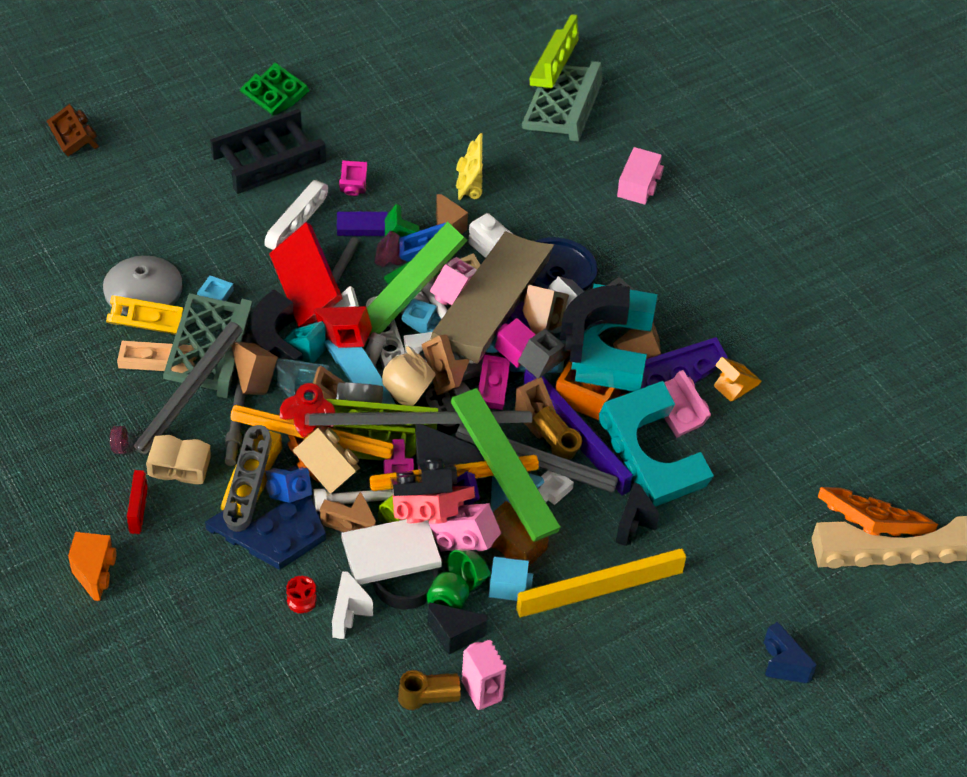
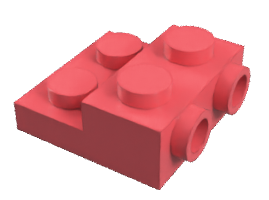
(431, 507)

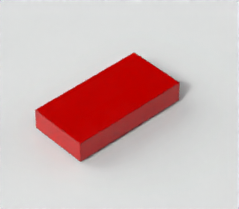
(137, 502)

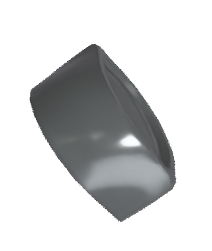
(359, 392)

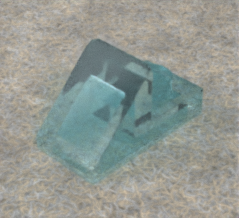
(292, 374)

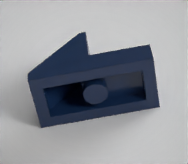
(789, 658)

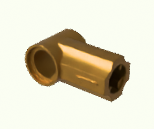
(555, 431)
(430, 689)

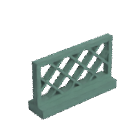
(580, 101)
(226, 367)

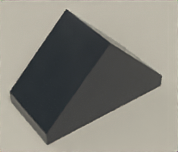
(455, 626)

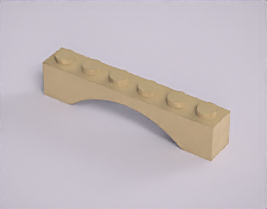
(845, 545)

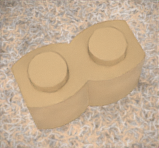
(178, 459)

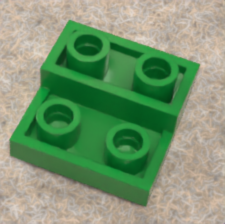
(275, 89)

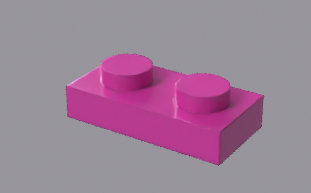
(494, 380)

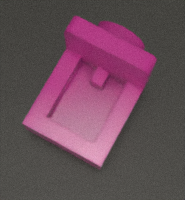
(353, 177)

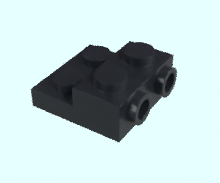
(433, 477)

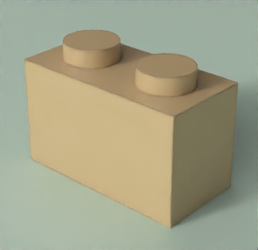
(327, 458)

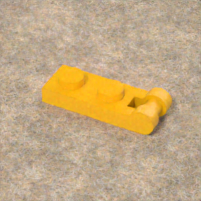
(145, 315)

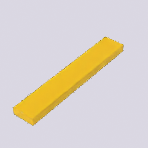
(600, 582)

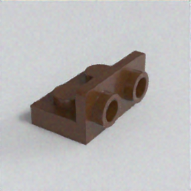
(71, 130)

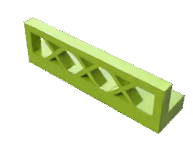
(556, 55)

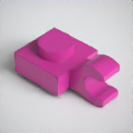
(398, 462)

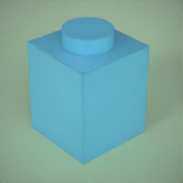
(509, 578)

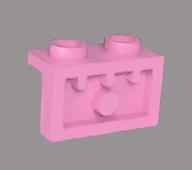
(689, 409)

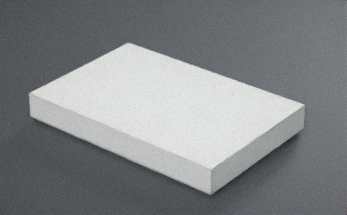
(390, 550)

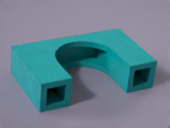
(612, 366)
(658, 479)

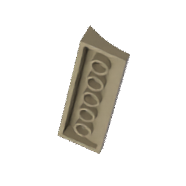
(492, 294)

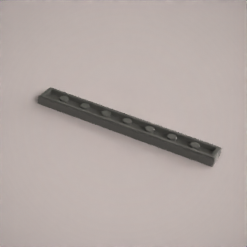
(382, 418)

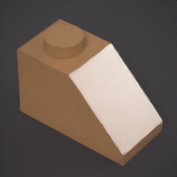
(544, 308)

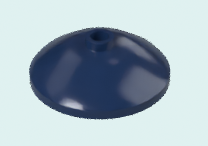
(567, 261)

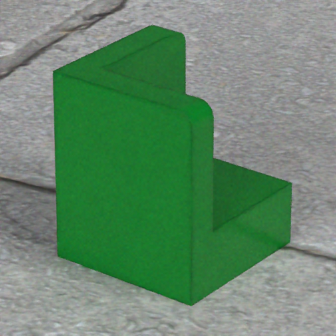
(399, 226)

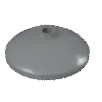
(143, 279)

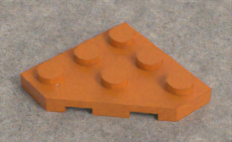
(876, 515)

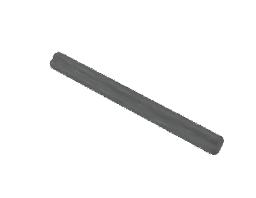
(188, 387)
(556, 464)

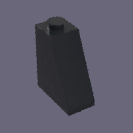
(436, 444)

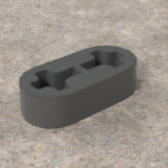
(446, 406)

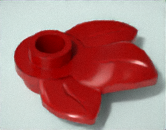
(297, 407)

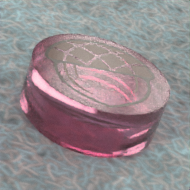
(119, 439)

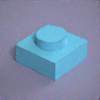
(216, 289)

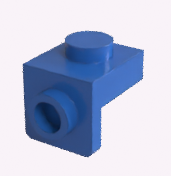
(288, 485)

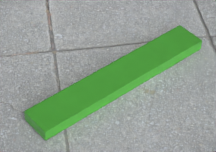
(414, 277)
(505, 465)

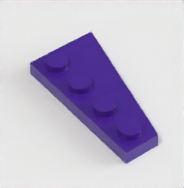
(695, 360)

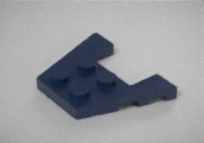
(279, 534)

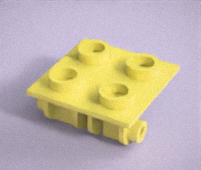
(470, 171)

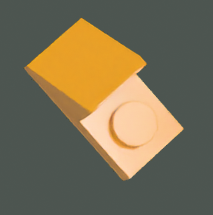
(734, 379)

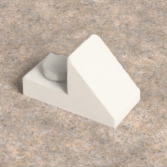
(350, 601)

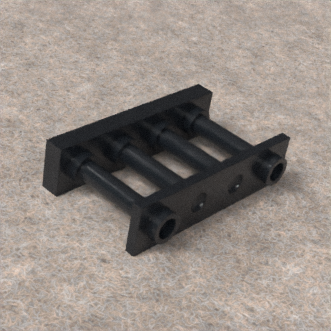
(273, 167)

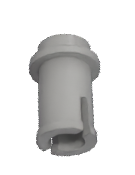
(375, 346)

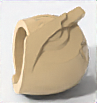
(407, 377)

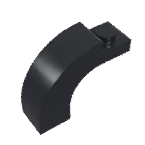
(590, 309)
(268, 319)

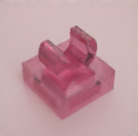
(388, 250)

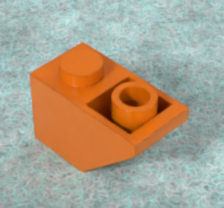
(90, 561)

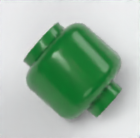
(448, 590)

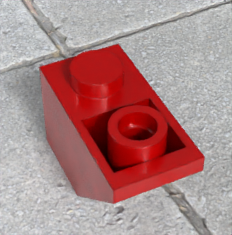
(345, 325)

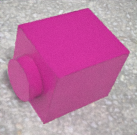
(512, 340)

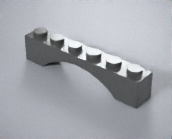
(547, 350)

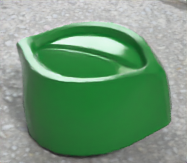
(469, 566)

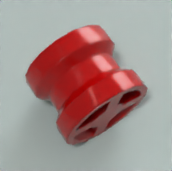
(306, 589)

